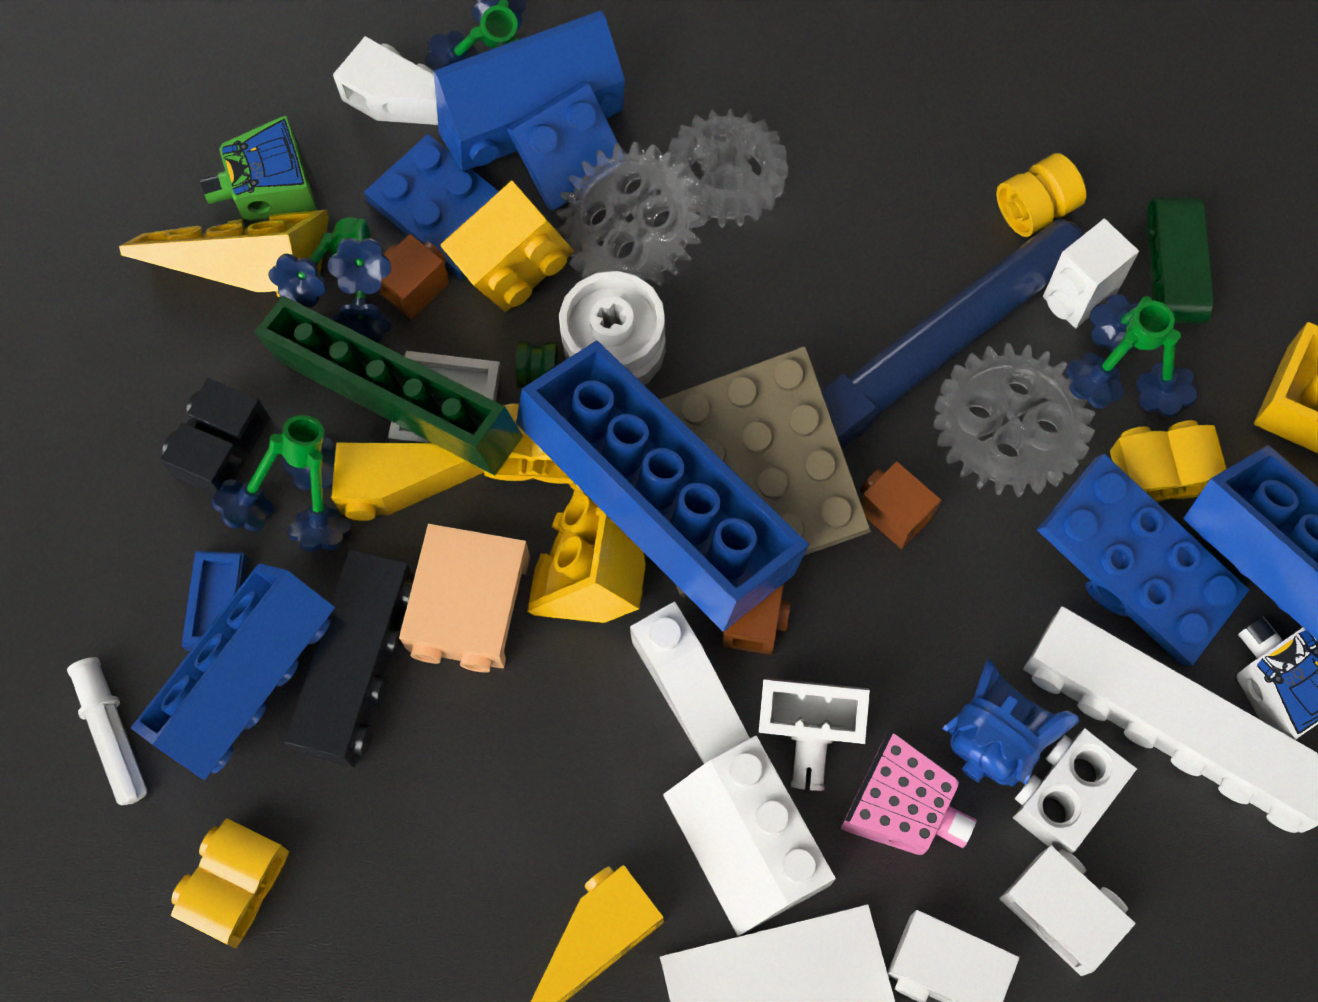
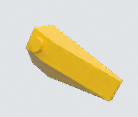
(591, 569)

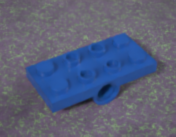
(1142, 561)

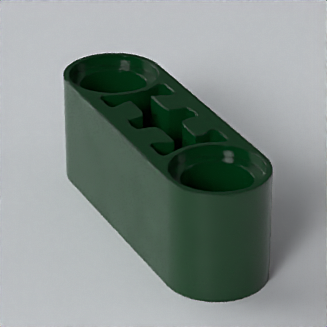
(1180, 257)

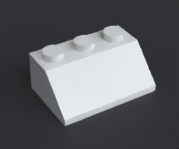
(748, 836)

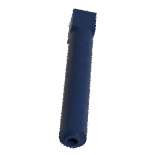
(946, 332)

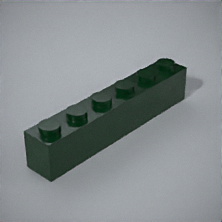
(390, 385)

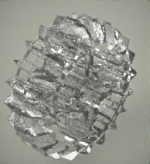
(728, 182)

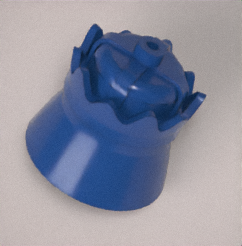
(1003, 731)

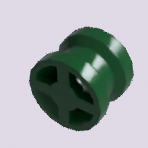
(534, 361)

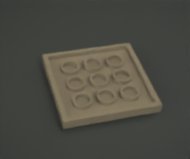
(781, 442)

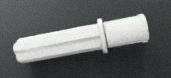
(107, 730)

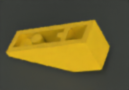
(393, 476)
(601, 930)

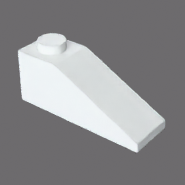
(688, 682)

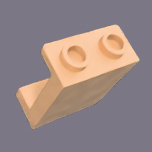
(463, 597)

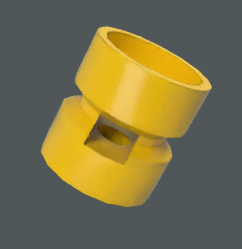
(1038, 196)

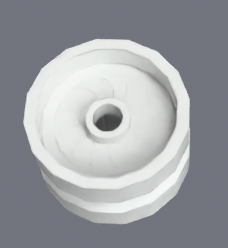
(620, 315)

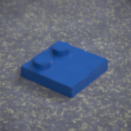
(560, 138)

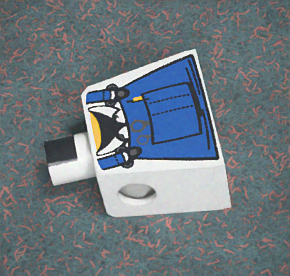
(1282, 678)

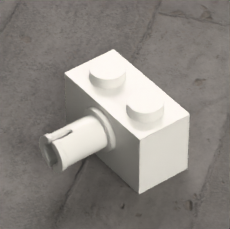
(813, 717)

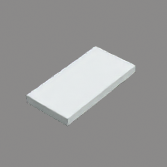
(798, 962)

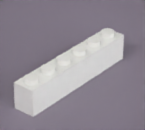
(1180, 719)

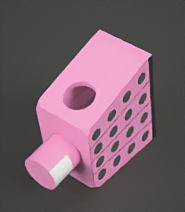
(907, 801)

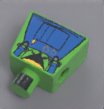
(262, 173)

